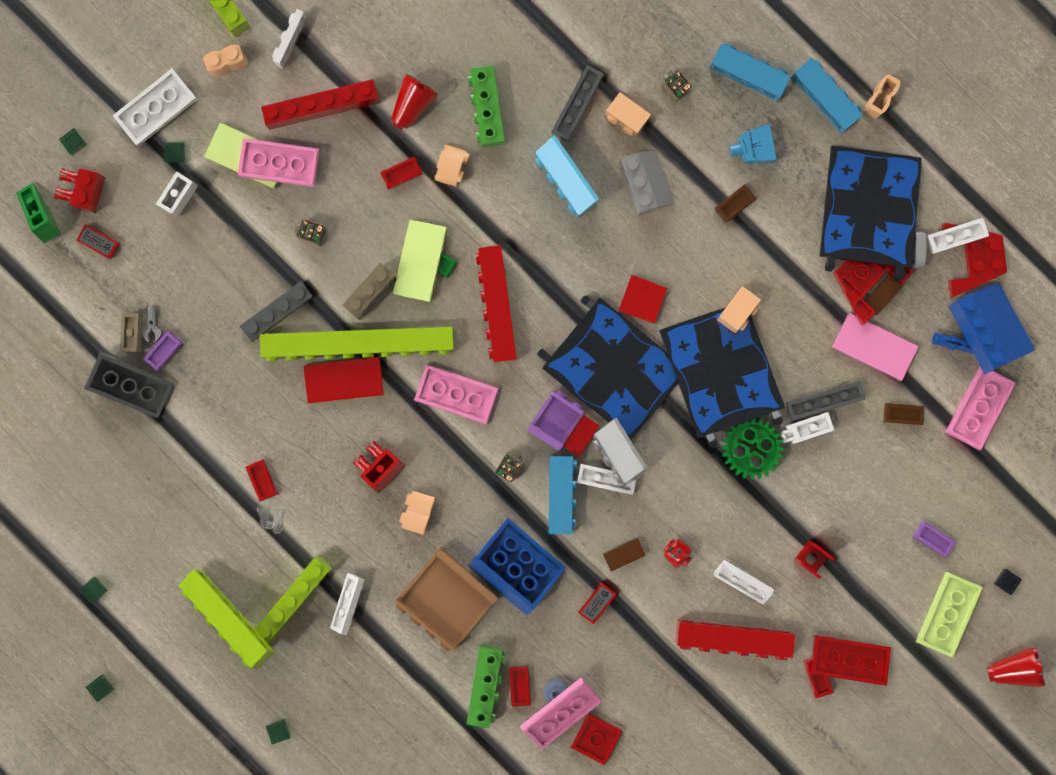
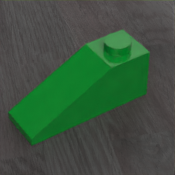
(37, 214)

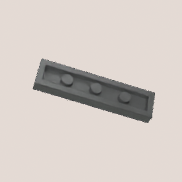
(577, 103)
(276, 311)
(825, 400)

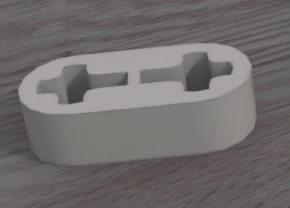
(919, 250)

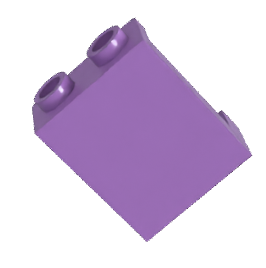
(556, 420)

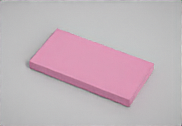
(278, 162)
(875, 347)
(456, 394)
(980, 408)
(561, 713)

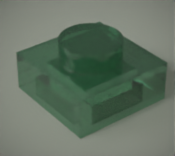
(99, 688)

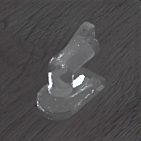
(266, 523)

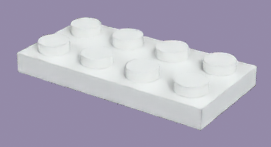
(155, 107)

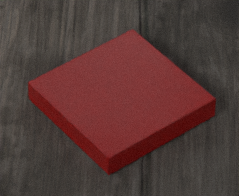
(642, 299)
(596, 738)

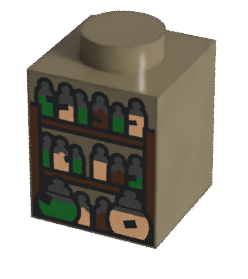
(675, 85)
(310, 232)
(509, 466)

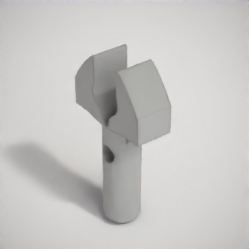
(152, 326)

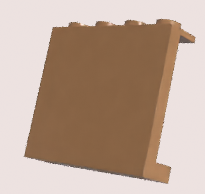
(446, 599)

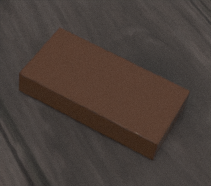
(735, 203)
(883, 293)
(903, 414)
(624, 554)

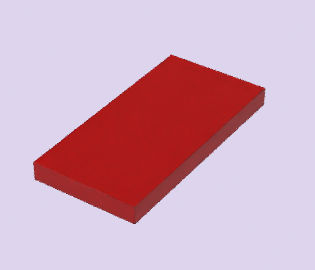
(343, 380)
(850, 660)

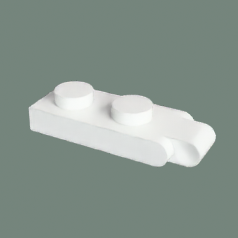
(807, 428)

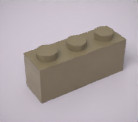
(369, 291)

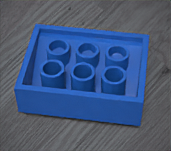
(991, 328)
(517, 566)

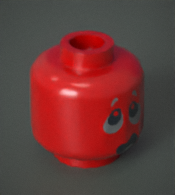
(677, 553)

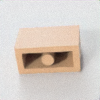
(627, 115)
(739, 309)

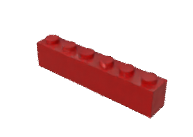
(320, 104)
(497, 304)
(735, 639)

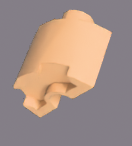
(450, 165)

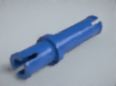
(940, 339)

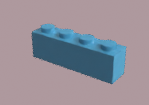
(750, 72)
(827, 95)
(561, 494)

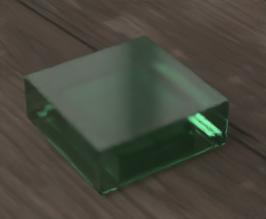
(72, 141)
(174, 152)
(93, 590)
(278, 731)

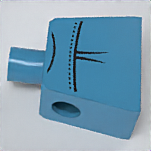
(755, 146)

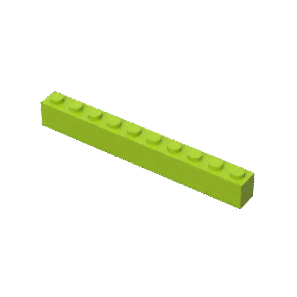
(357, 342)

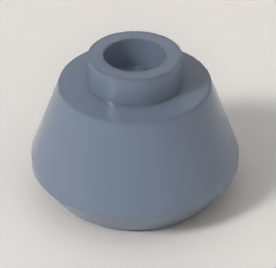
(552, 686)

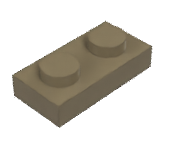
(131, 332)

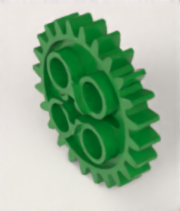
(743, 464)

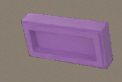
(163, 351)
(934, 539)

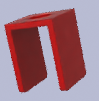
(821, 555)

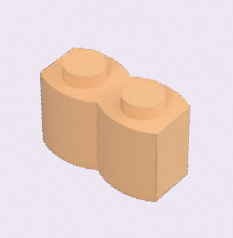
(221, 62)
(882, 96)
(417, 512)

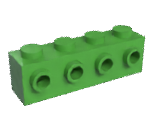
(487, 106)
(484, 686)

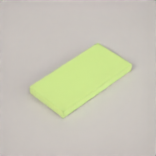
(226, 149)
(420, 260)
(949, 614)

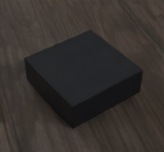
(1007, 581)

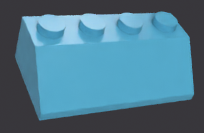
(566, 177)

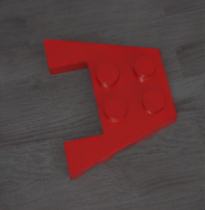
(983, 260)
(857, 279)

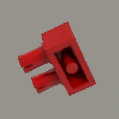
(86, 189)
(382, 470)

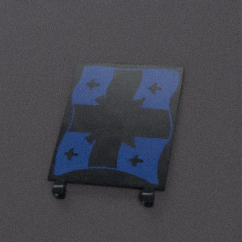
(870, 208)
(612, 367)
(721, 374)

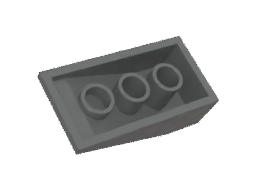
(128, 384)

